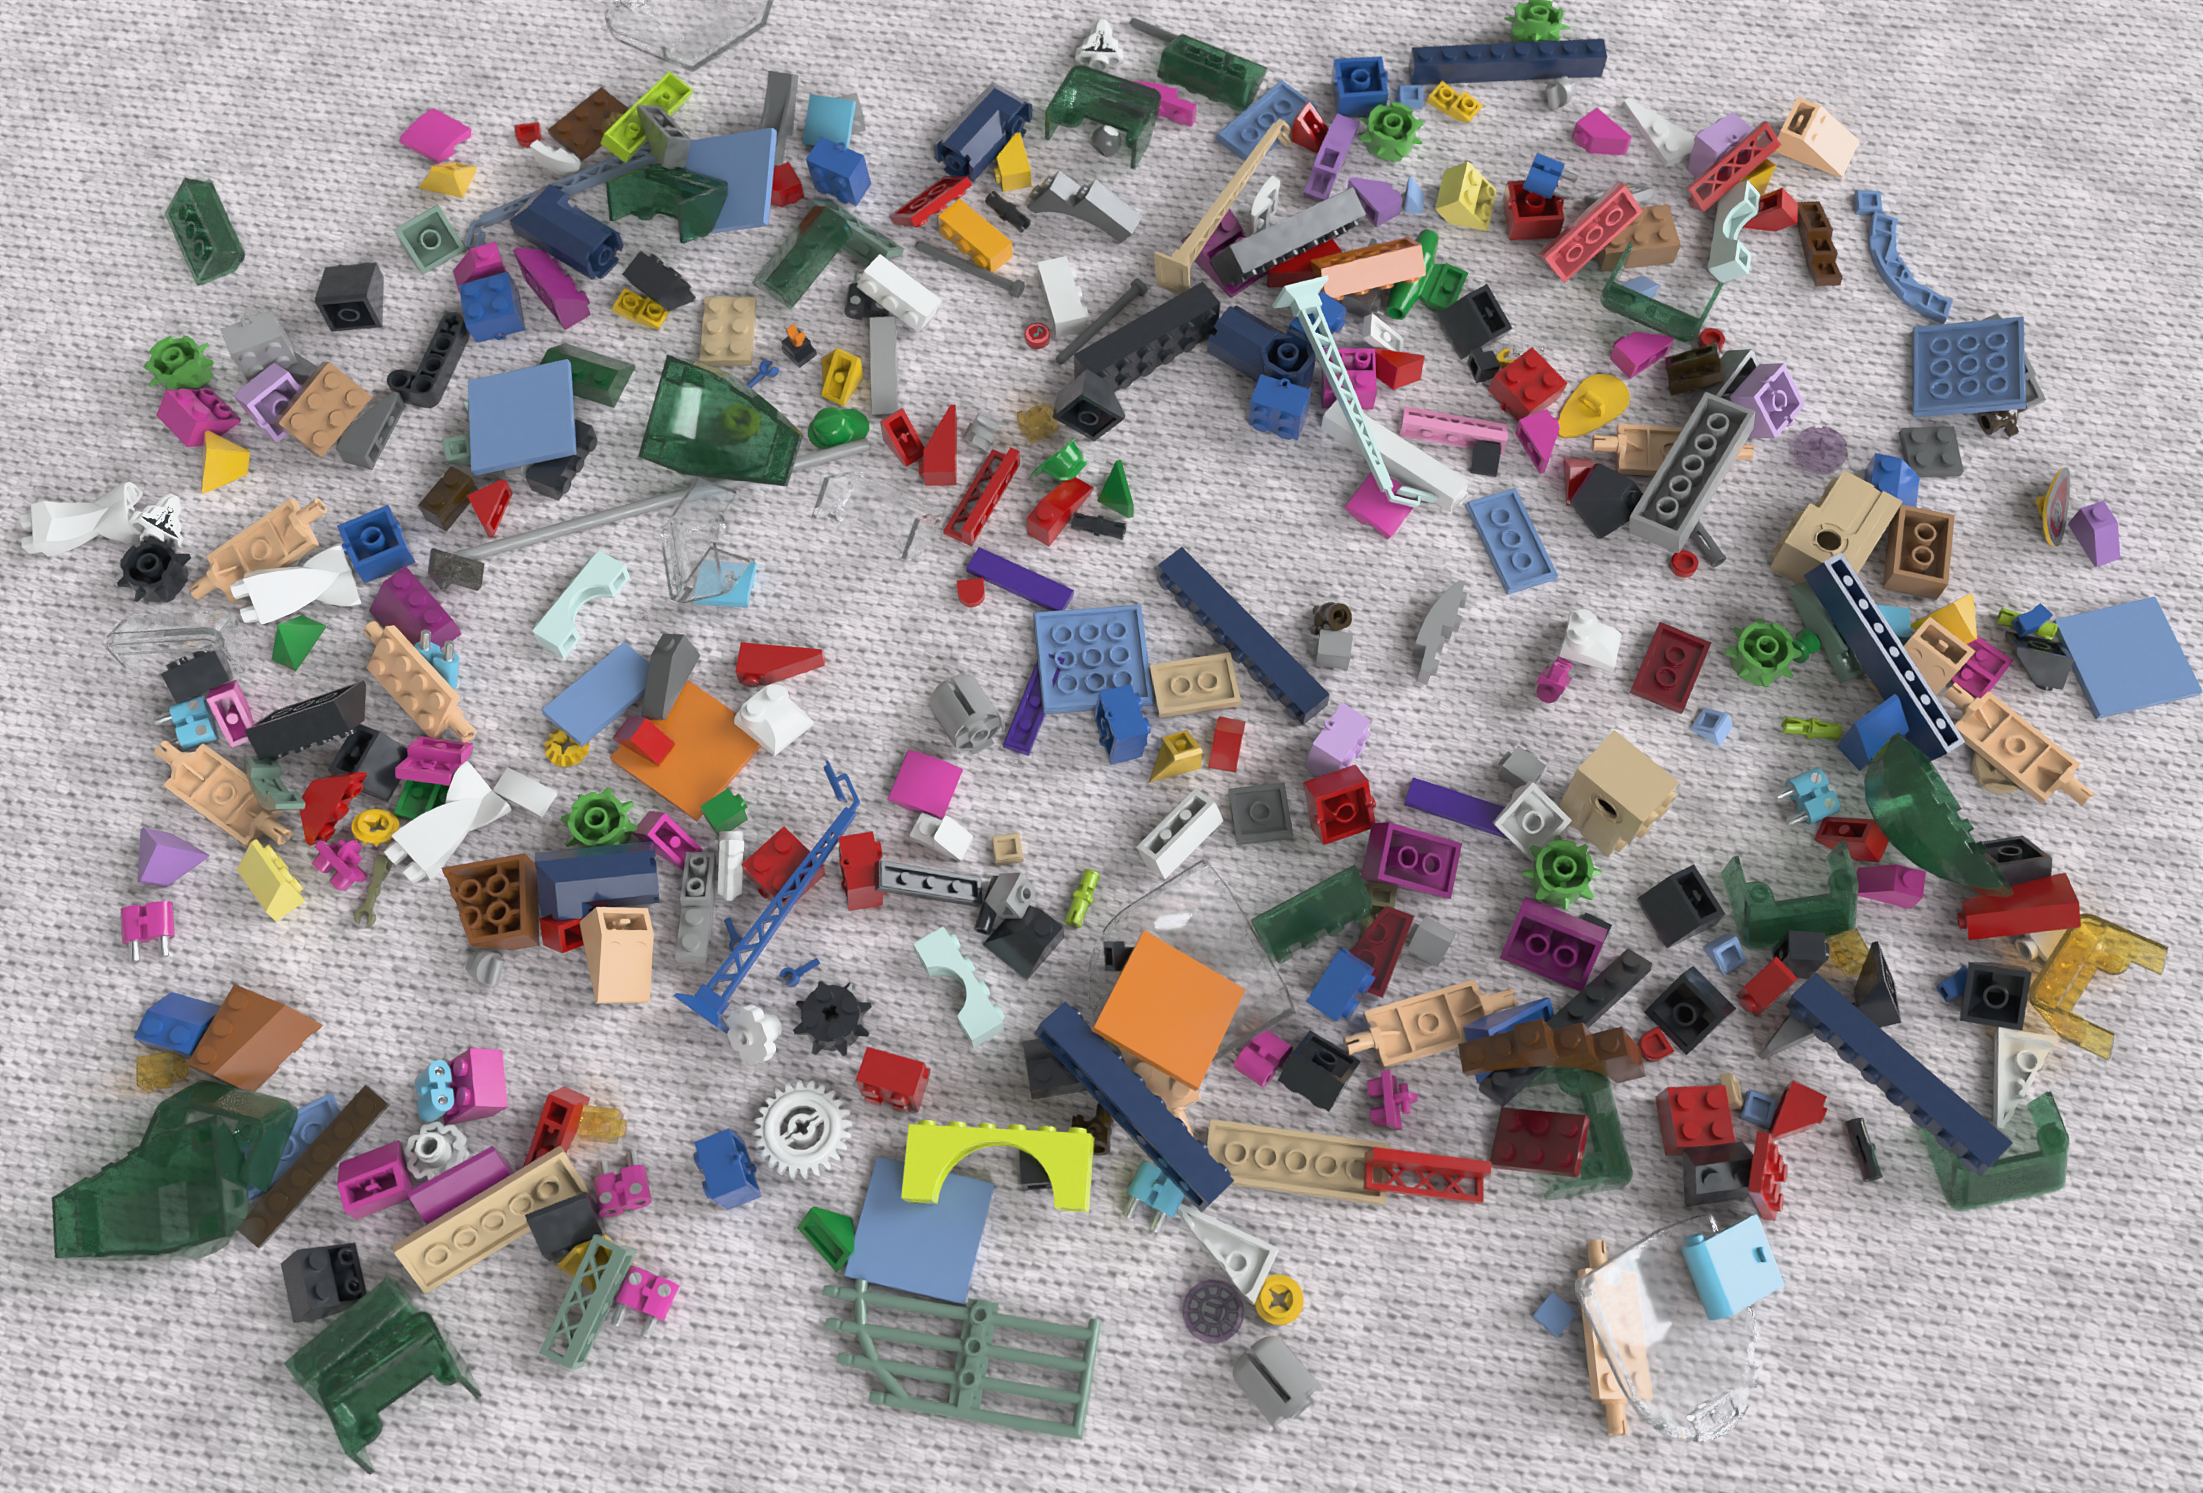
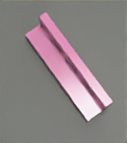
(1451, 429)

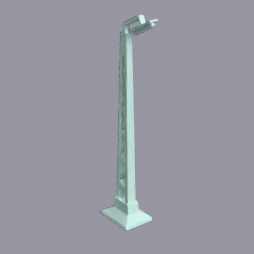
(1304, 300)

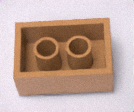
(1653, 241)
(322, 409)
(1918, 552)

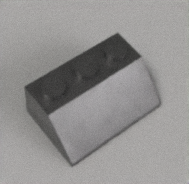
(1736, 368)

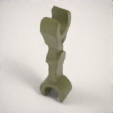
(382, 867)

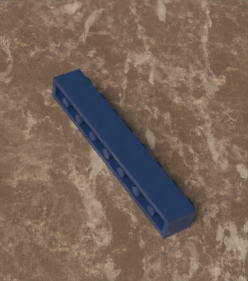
(1507, 61)
(1242, 636)
(1883, 655)
(1898, 1075)
(1134, 1106)

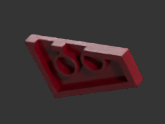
(1382, 946)

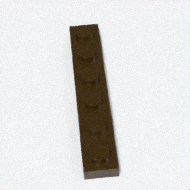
(313, 1166)

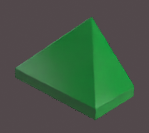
(1116, 492)
(295, 640)
(830, 1235)

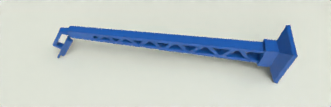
(706, 1001)

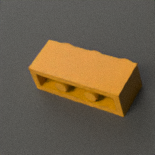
(975, 236)

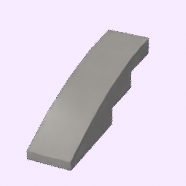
(883, 366)

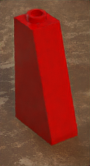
(2034, 908)

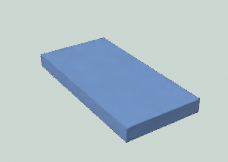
(1250, 126)
(1511, 541)
(599, 695)
(309, 1125)

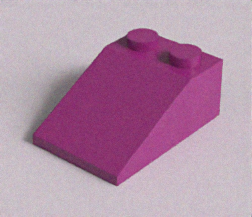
(1411, 859)

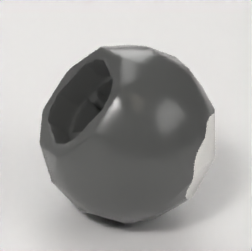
(1106, 140)

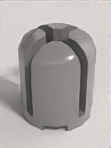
(966, 714)
(1286, 1370)

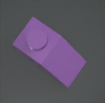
(1377, 199)
(2097, 533)

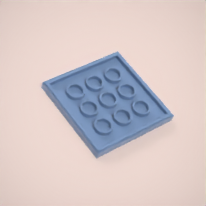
(747, 166)
(1969, 367)
(521, 417)
(1100, 653)
(2126, 657)
(920, 1245)

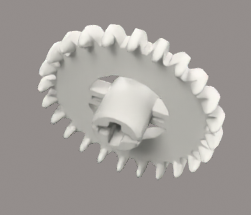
(776, 1144)

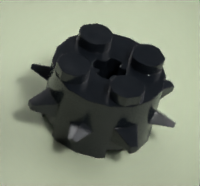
(154, 571)
(839, 1033)

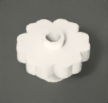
(753, 1033)
(435, 1150)

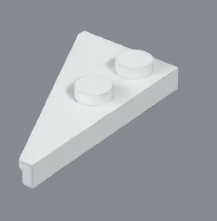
(1665, 138)
(2016, 1062)
(1239, 1255)

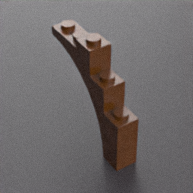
(1572, 1046)

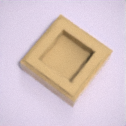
(1007, 849)
(1733, 1090)

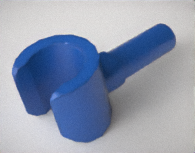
(763, 371)
(732, 932)
(797, 973)

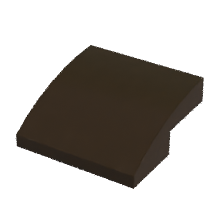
(1694, 369)

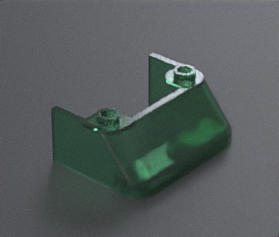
(1107, 101)
(672, 192)
(1650, 311)
(1765, 921)
(262, 1123)
(1610, 1164)
(2009, 1177)
(383, 1374)

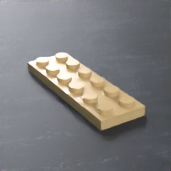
(1295, 1161)
(487, 1220)

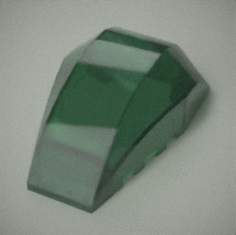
(717, 427)
(1923, 822)
(159, 1201)

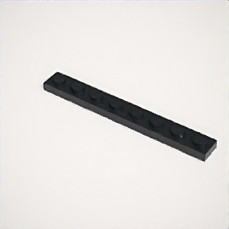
(1585, 1007)

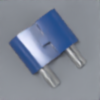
(1544, 177)

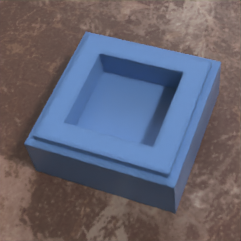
(1411, 96)
(1867, 202)
(1758, 1109)
(1554, 1314)

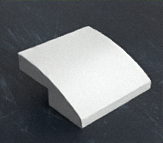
(1264, 205)

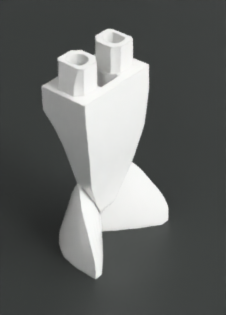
(69, 525)
(287, 589)
(438, 833)

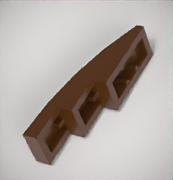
(1817, 245)

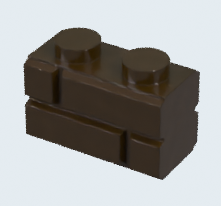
(447, 498)

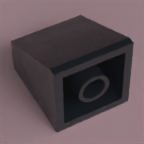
(351, 296)

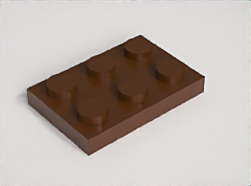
(582, 127)

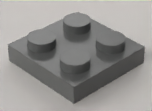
(1931, 451)
(1260, 813)

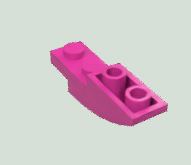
(1173, 107)

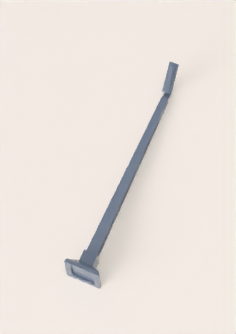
(570, 185)

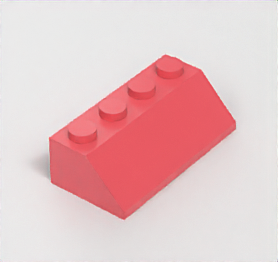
(1591, 232)

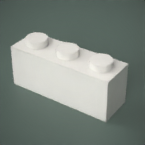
(899, 293)
(1062, 296)
(1180, 833)

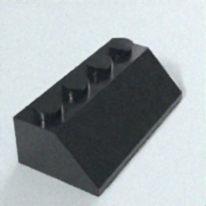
(309, 722)

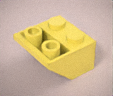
(1466, 197)
(270, 880)

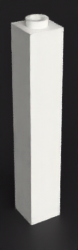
(1402, 459)

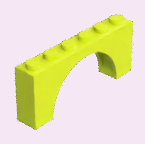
(937, 1149)

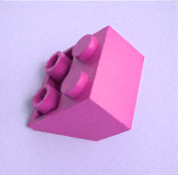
(1362, 373)
(193, 412)
(476, 1085)
(374, 1181)

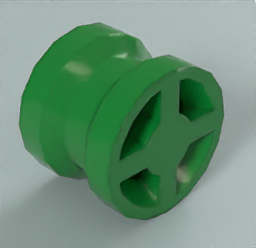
(1806, 643)

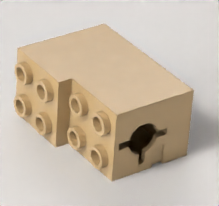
(1843, 520)
(1620, 781)

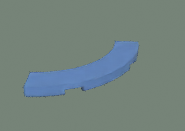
(1897, 275)

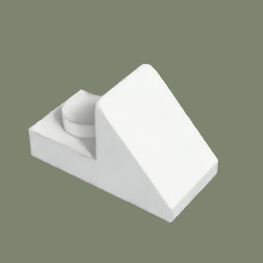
(1379, 335)
(941, 836)

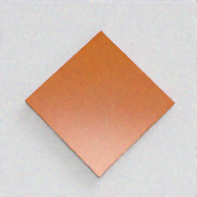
(705, 753)
(1169, 1010)

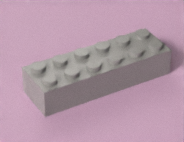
(1692, 472)

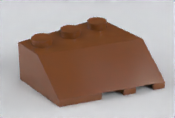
(497, 901)
(250, 1039)

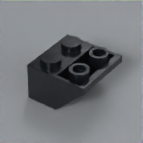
(658, 282)
(1474, 321)
(194, 676)
(375, 755)
(1681, 906)
(323, 1281)

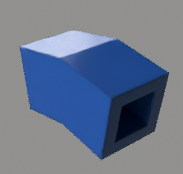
(2032, 620)
(1953, 986)

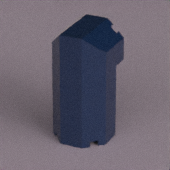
(982, 132)
(568, 233)
(1262, 349)
(596, 877)

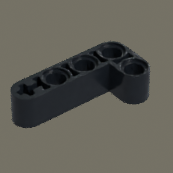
(434, 373)

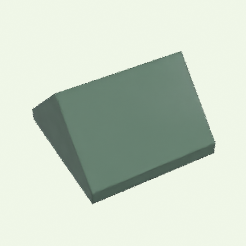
(429, 239)

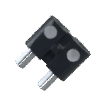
(861, 305)

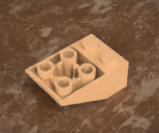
(1816, 138)
(1936, 654)
(619, 953)

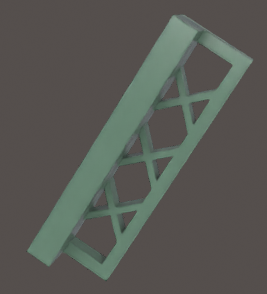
(865, 241)
(598, 1307)

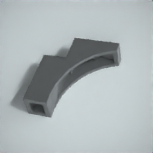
(780, 109)
(1087, 202)

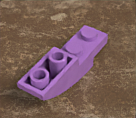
(1331, 158)

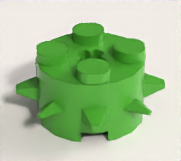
(1536, 22)
(1391, 131)
(179, 364)
(1762, 653)
(596, 809)
(1574, 876)

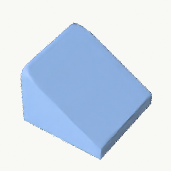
(1413, 197)
(1642, 285)
(1712, 725)
(1725, 953)

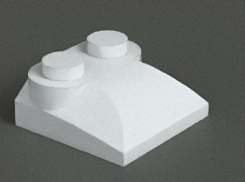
(1590, 641)
(772, 718)
(1531, 819)

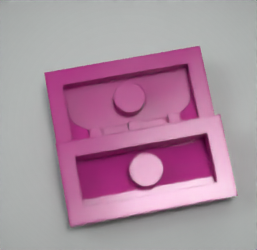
(435, 135)
(1373, 507)
(1982, 669)
(433, 760)
(925, 784)

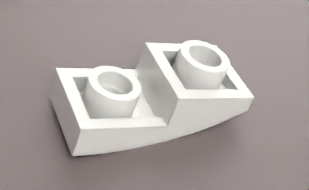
(558, 161)
(524, 792)

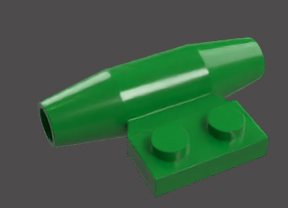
(1436, 289)

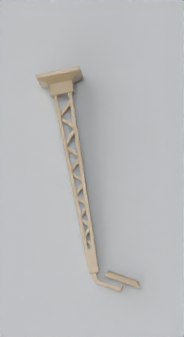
(1174, 270)

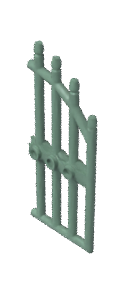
(972, 1359)

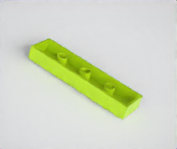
(628, 133)

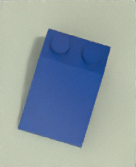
(1504, 1021)

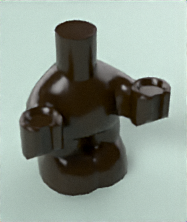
(1995, 420)
(1333, 614)
(1099, 1127)

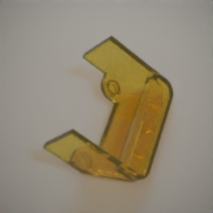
(2072, 966)

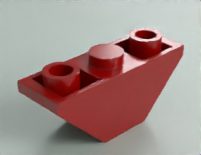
(327, 803)

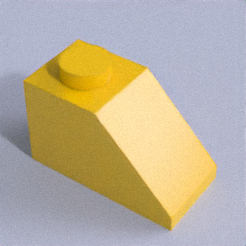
(1013, 166)

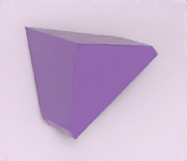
(165, 857)

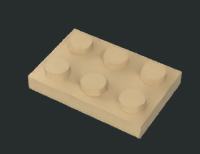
(728, 331)
(1194, 685)

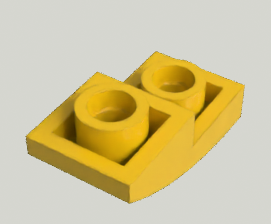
(1457, 106)
(640, 310)

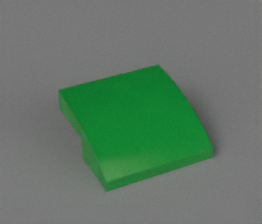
(420, 798)

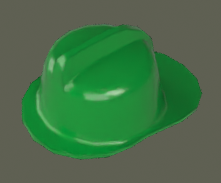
(837, 427)
(1064, 464)

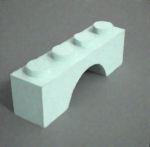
(1728, 255)
(599, 578)
(941, 957)

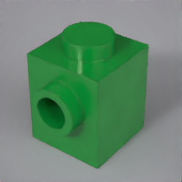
(725, 811)

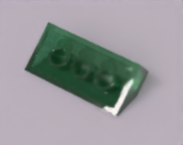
(1211, 72)
(204, 231)
(803, 255)
(1313, 915)
(350, 1333)

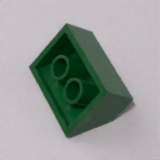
(593, 374)

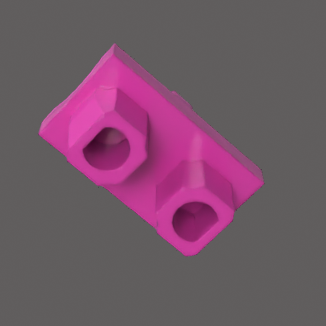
(1554, 680)
(344, 859)
(1387, 1087)

